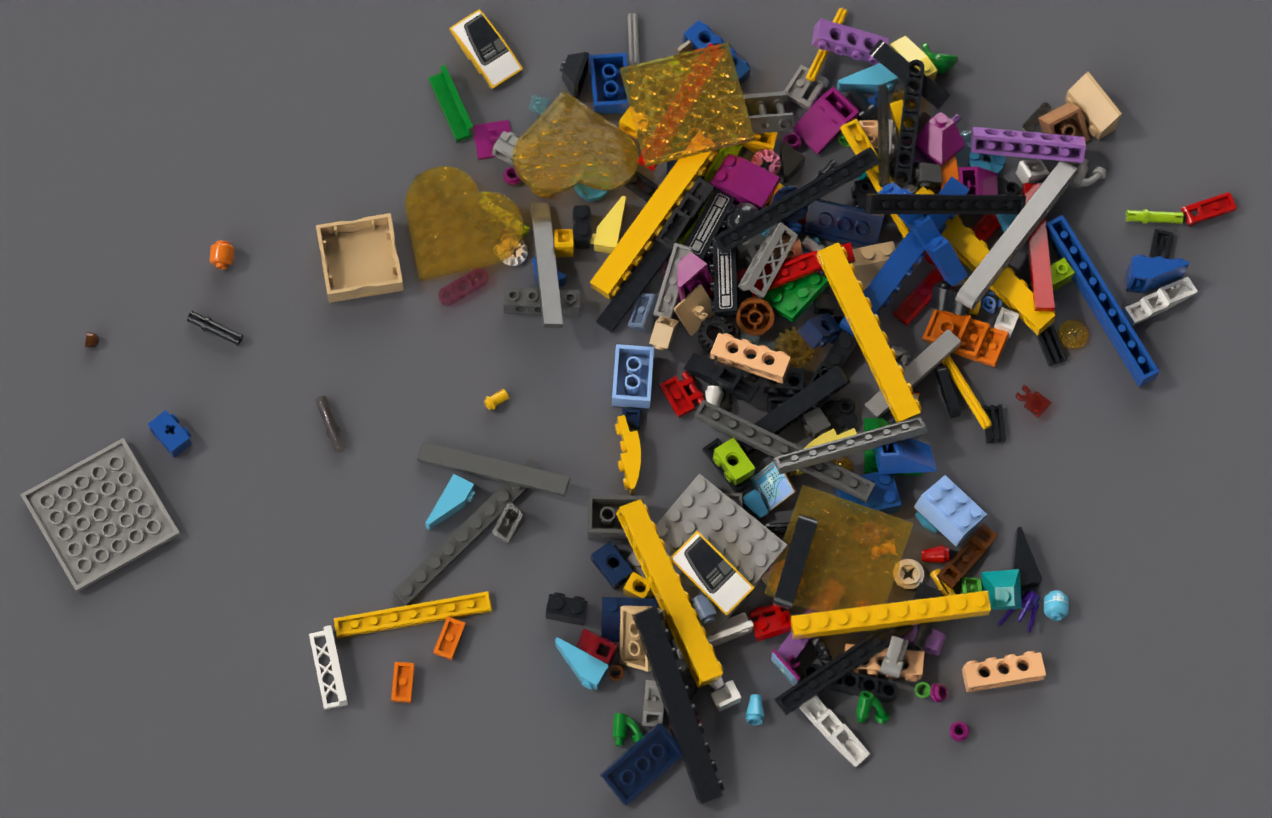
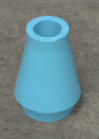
(755, 711)

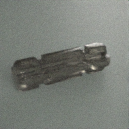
(1033, 119)

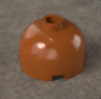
(755, 316)

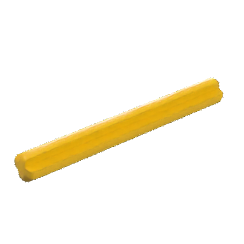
(822, 54)
(967, 393)

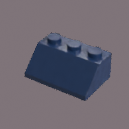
(611, 613)

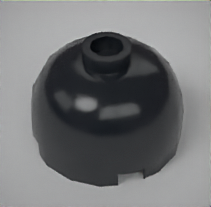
(739, 212)

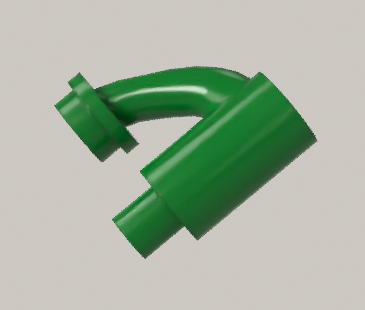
(864, 705)
(620, 725)

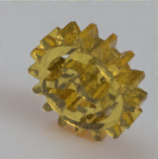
(793, 339)

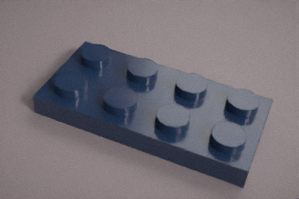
(842, 223)
(641, 764)

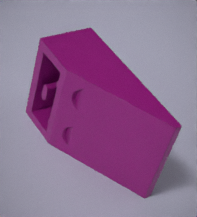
(823, 120)

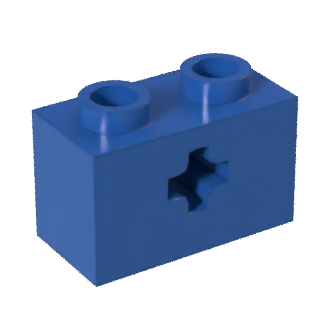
(173, 443)

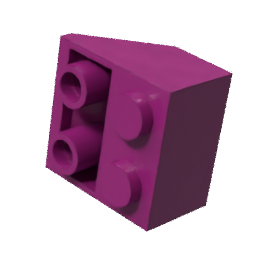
(979, 180)

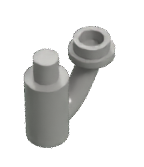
(1080, 180)

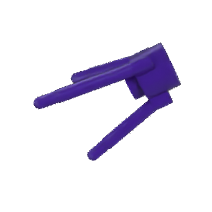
(1028, 602)

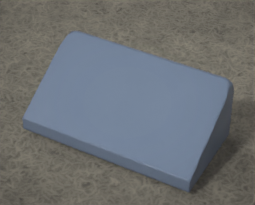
(642, 315)

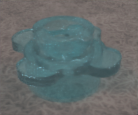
(539, 109)

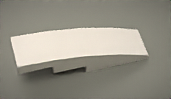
(1160, 301)
(835, 732)

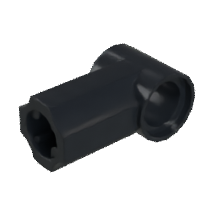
(866, 110)

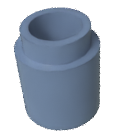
(704, 609)

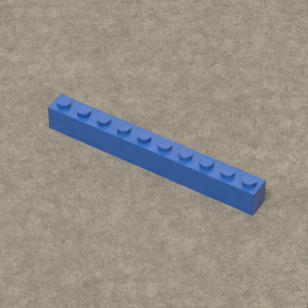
(903, 259)
(1102, 302)

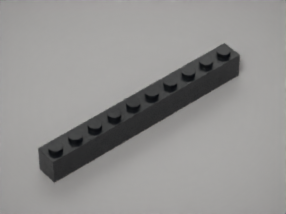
(677, 704)

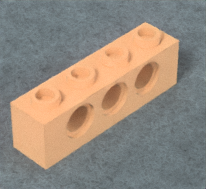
(757, 366)
(912, 658)
(975, 682)

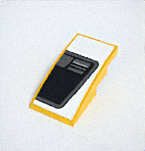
(485, 48)
(711, 573)

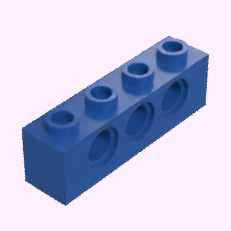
(700, 32)

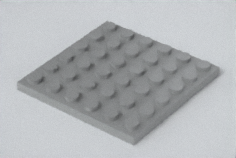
(100, 515)
(726, 527)

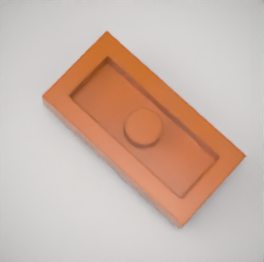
(449, 638)
(402, 682)

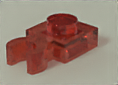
(1035, 403)

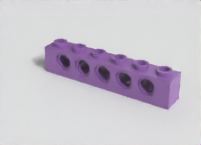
(1028, 144)

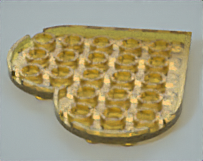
(574, 146)
(456, 225)

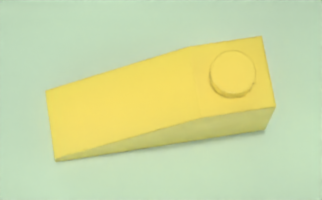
(910, 52)
(609, 229)

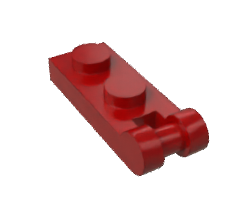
(1209, 208)

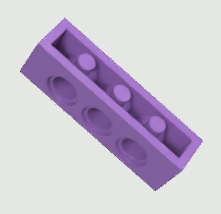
(842, 37)

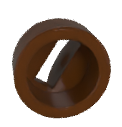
(91, 339)
(616, 668)

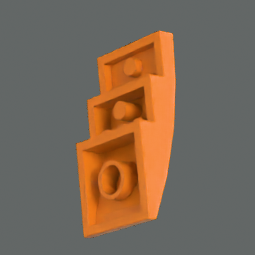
(978, 339)

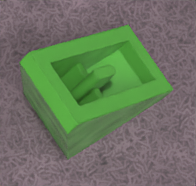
(970, 585)

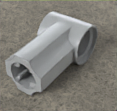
(893, 661)

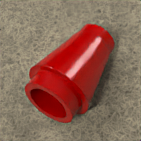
(936, 554)

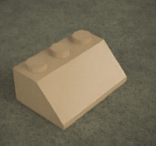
(1096, 107)
(870, 260)
(631, 648)

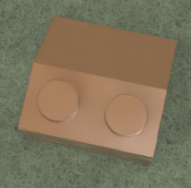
(1065, 121)

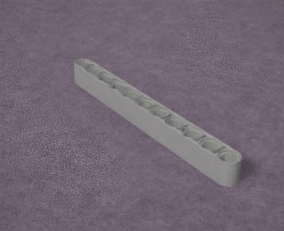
(1016, 234)

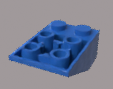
(1150, 273)
(904, 457)

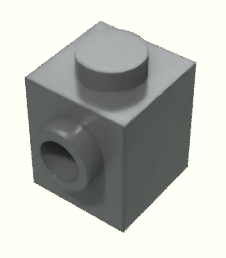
(926, 175)
(815, 423)

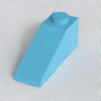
(868, 80)
(452, 500)
(586, 667)

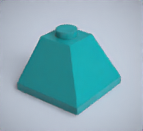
(1003, 589)

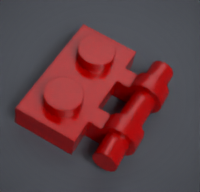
(677, 396)
(772, 625)

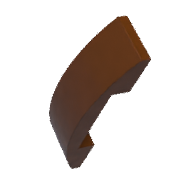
(967, 556)

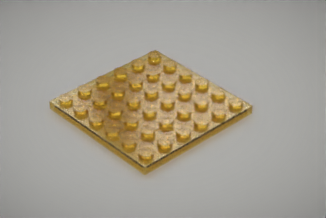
(687, 104)
(850, 553)

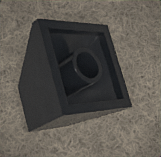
(574, 72)

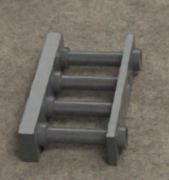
(769, 102)

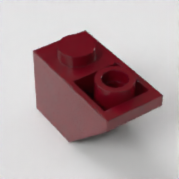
(597, 646)

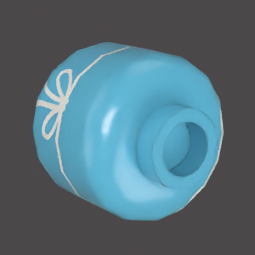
(1056, 605)

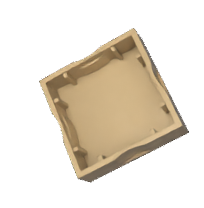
(359, 258)

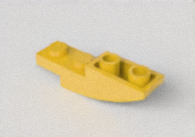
(630, 460)

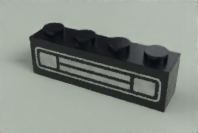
(710, 224)
(725, 282)

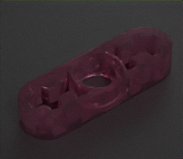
(464, 279)

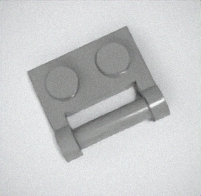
(799, 85)

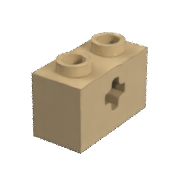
(663, 332)

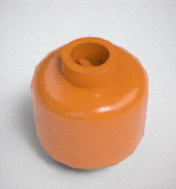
(222, 254)

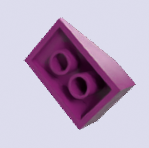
(745, 181)

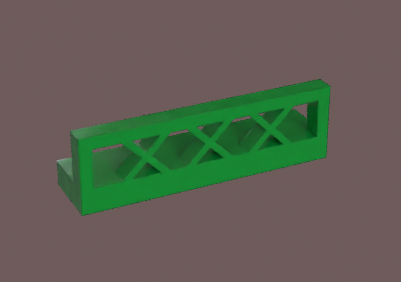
(451, 105)

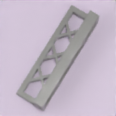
(761, 259)

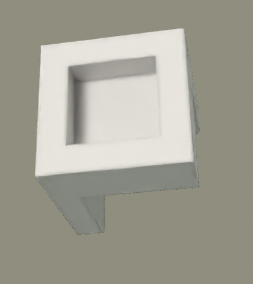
(1006, 320)
(726, 696)

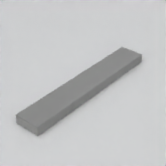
(919, 368)

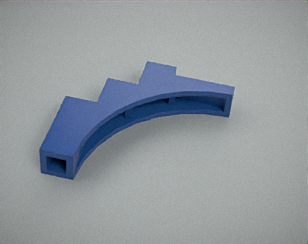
(928, 235)

